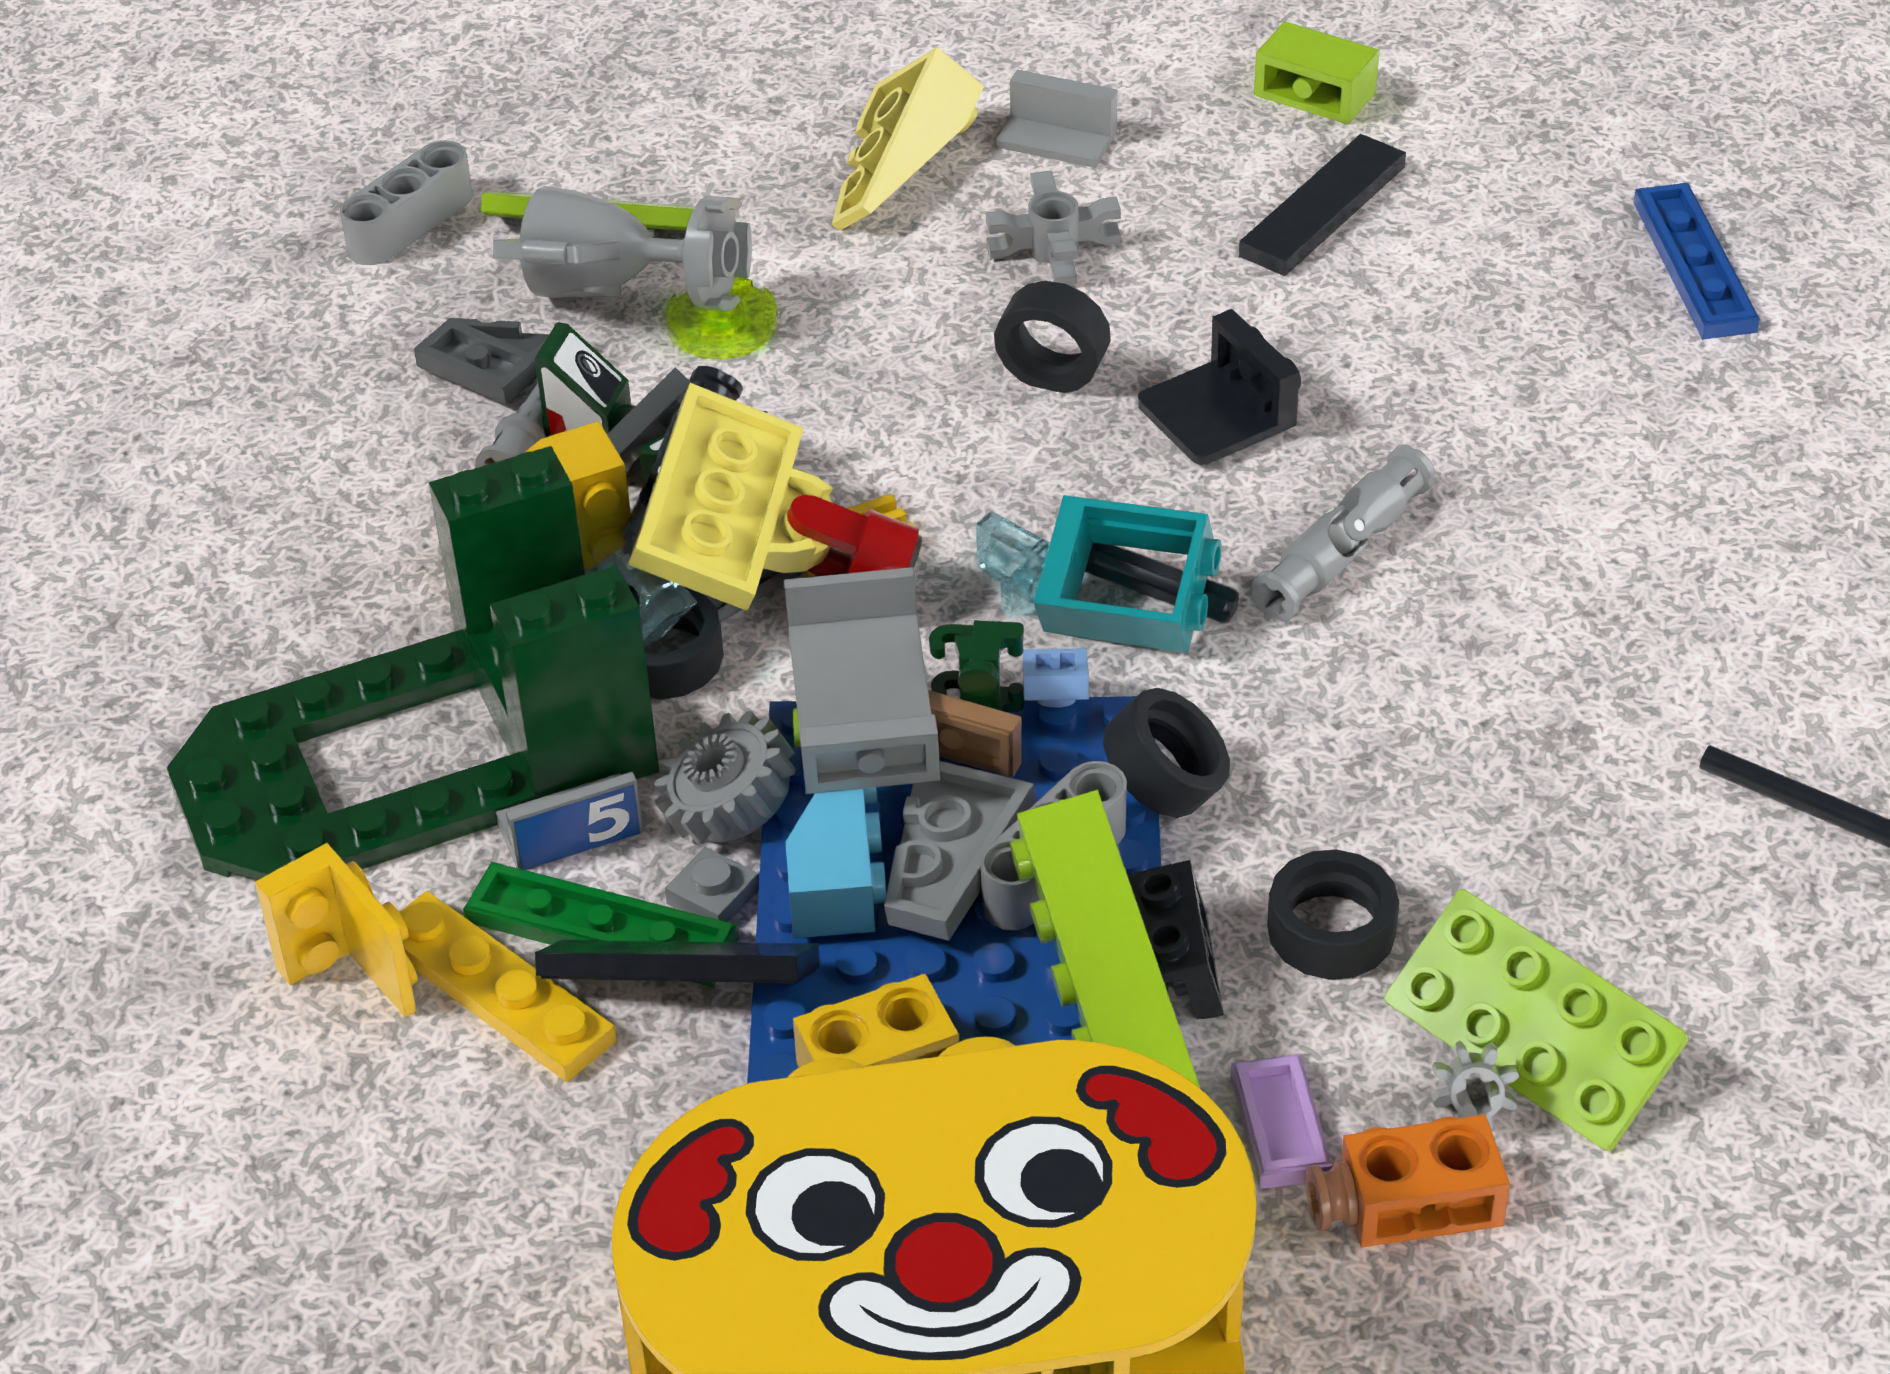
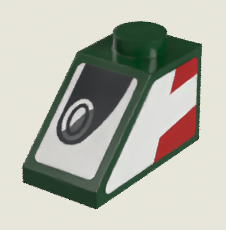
(578, 384)

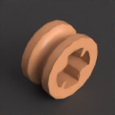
(1331, 1195)

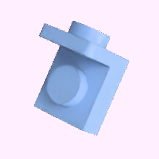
(1055, 676)

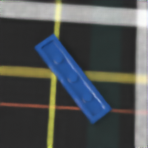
(1696, 261)

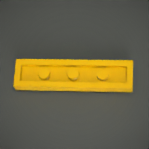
(503, 989)

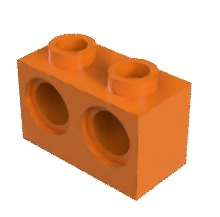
(1426, 1180)

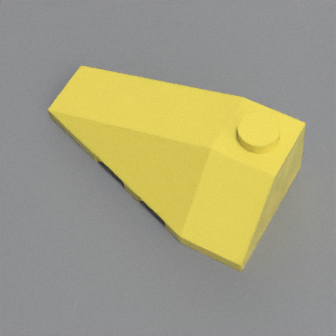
(905, 127)

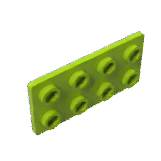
(1572, 1035)

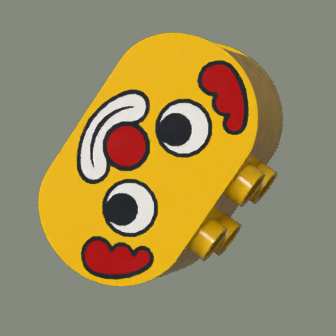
(942, 1221)

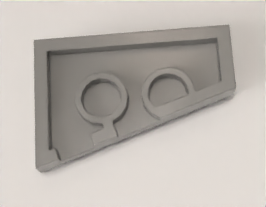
(943, 844)

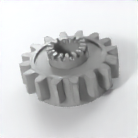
(726, 779)

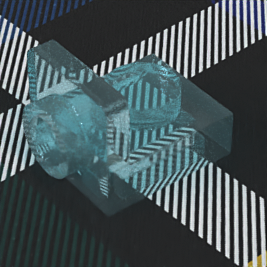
(1012, 557)

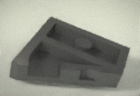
(482, 356)
(648, 419)

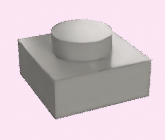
(712, 886)

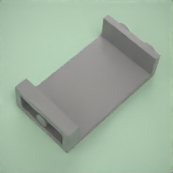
(860, 681)

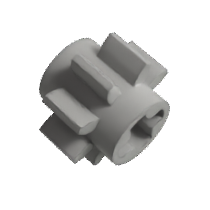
(1494, 1080)

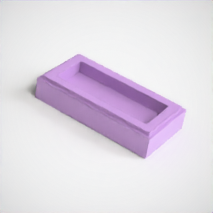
(1279, 1119)

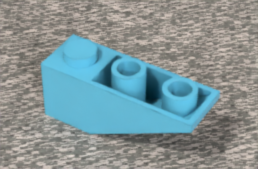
(831, 866)

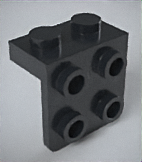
(1232, 400)

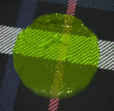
(723, 333)

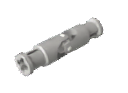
(1317, 553)

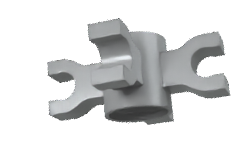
(1053, 227)

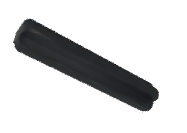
(1156, 579)

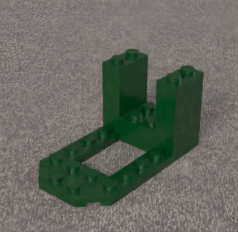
(532, 632)

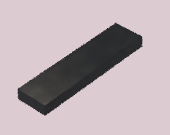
(1322, 204)
(677, 961)

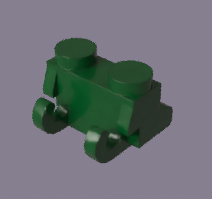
(979, 662)

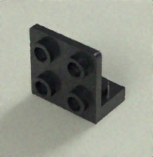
(1179, 933)

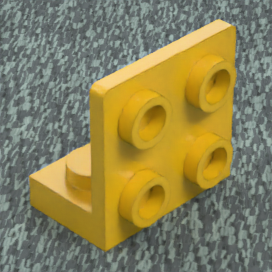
(327, 909)

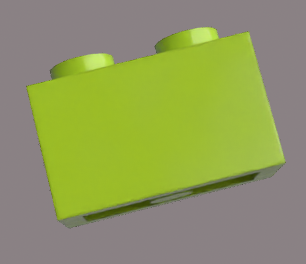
(1316, 72)

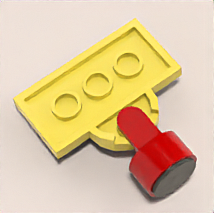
(738, 507)

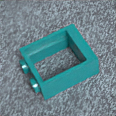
(1134, 526)

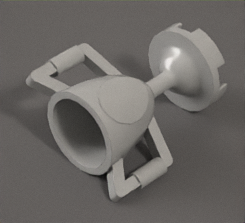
(592, 247)

